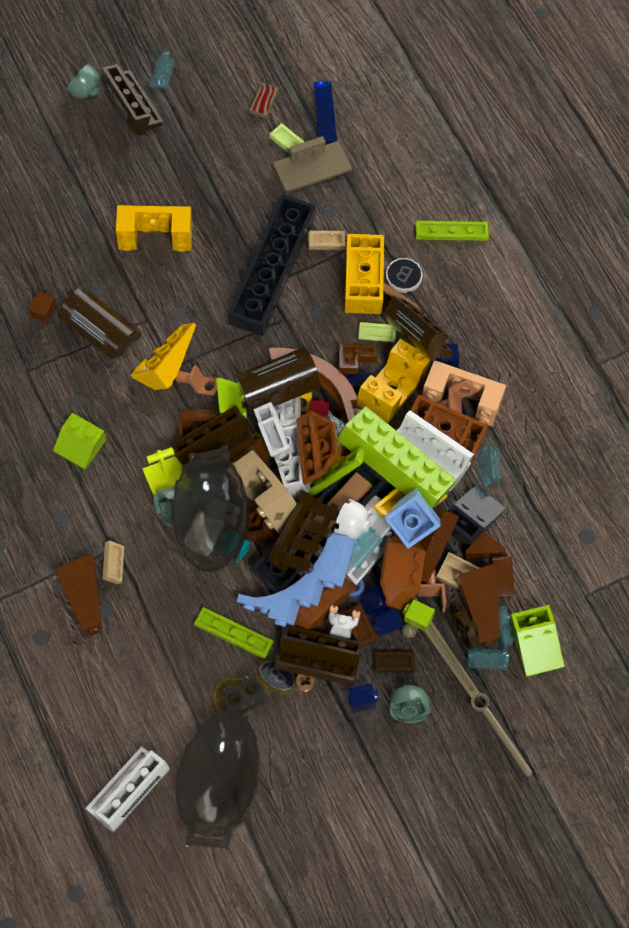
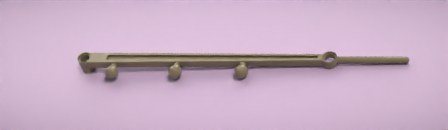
(463, 678)

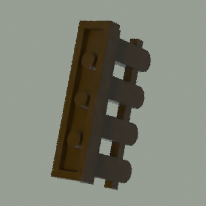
(293, 534)

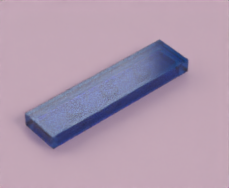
(325, 111)

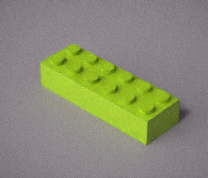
(396, 457)

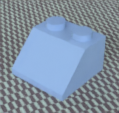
(412, 518)

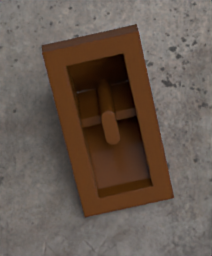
(484, 548)

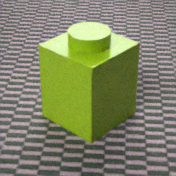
(418, 615)

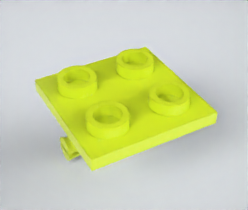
(164, 472)

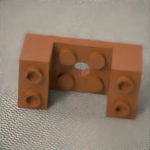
(464, 429)

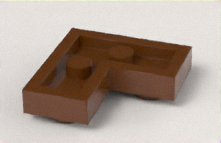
(352, 354)
(363, 631)

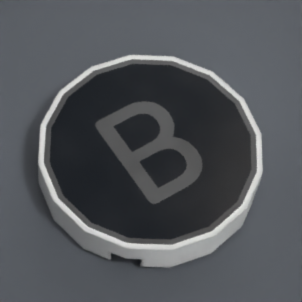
(404, 275)

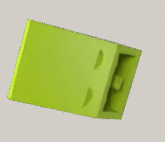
(536, 640)

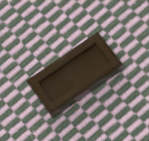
(394, 662)

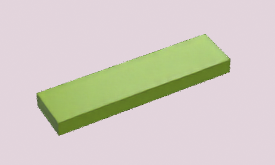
(451, 230)
(337, 471)
(233, 633)

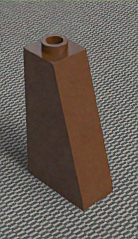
(436, 542)
(81, 589)
(480, 600)

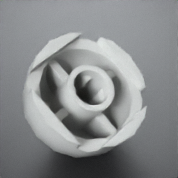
(352, 520)

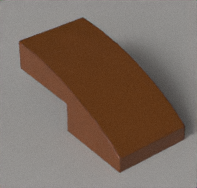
(505, 576)

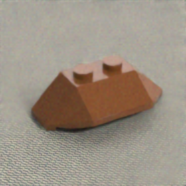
(316, 445)
(401, 572)
(312, 617)

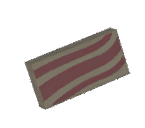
(264, 100)

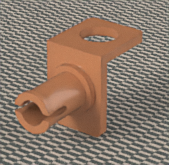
(197, 381)
(455, 395)
(433, 589)

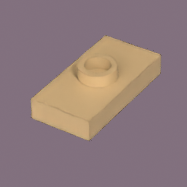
(326, 240)
(113, 562)

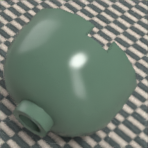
(85, 83)
(163, 503)
(409, 704)

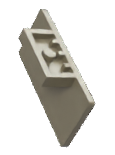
(311, 164)

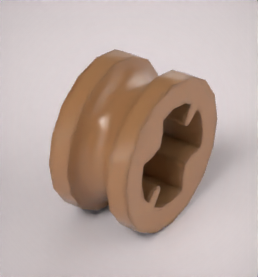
(305, 688)

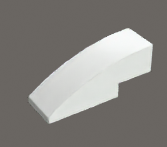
(271, 429)

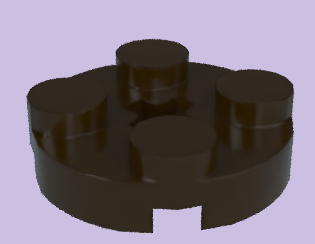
(467, 629)

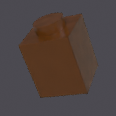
(42, 307)

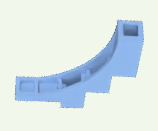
(327, 572)

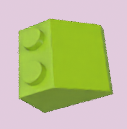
(229, 396)
(79, 441)

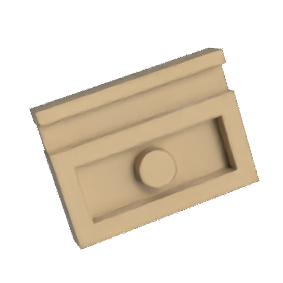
(452, 567)

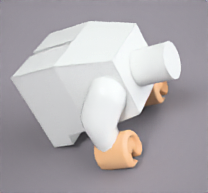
(342, 624)

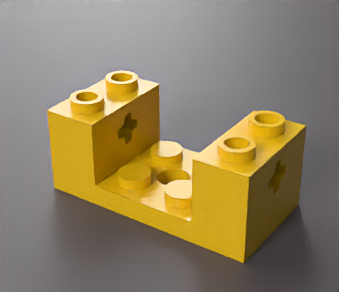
(154, 218)
(363, 288)
(404, 370)

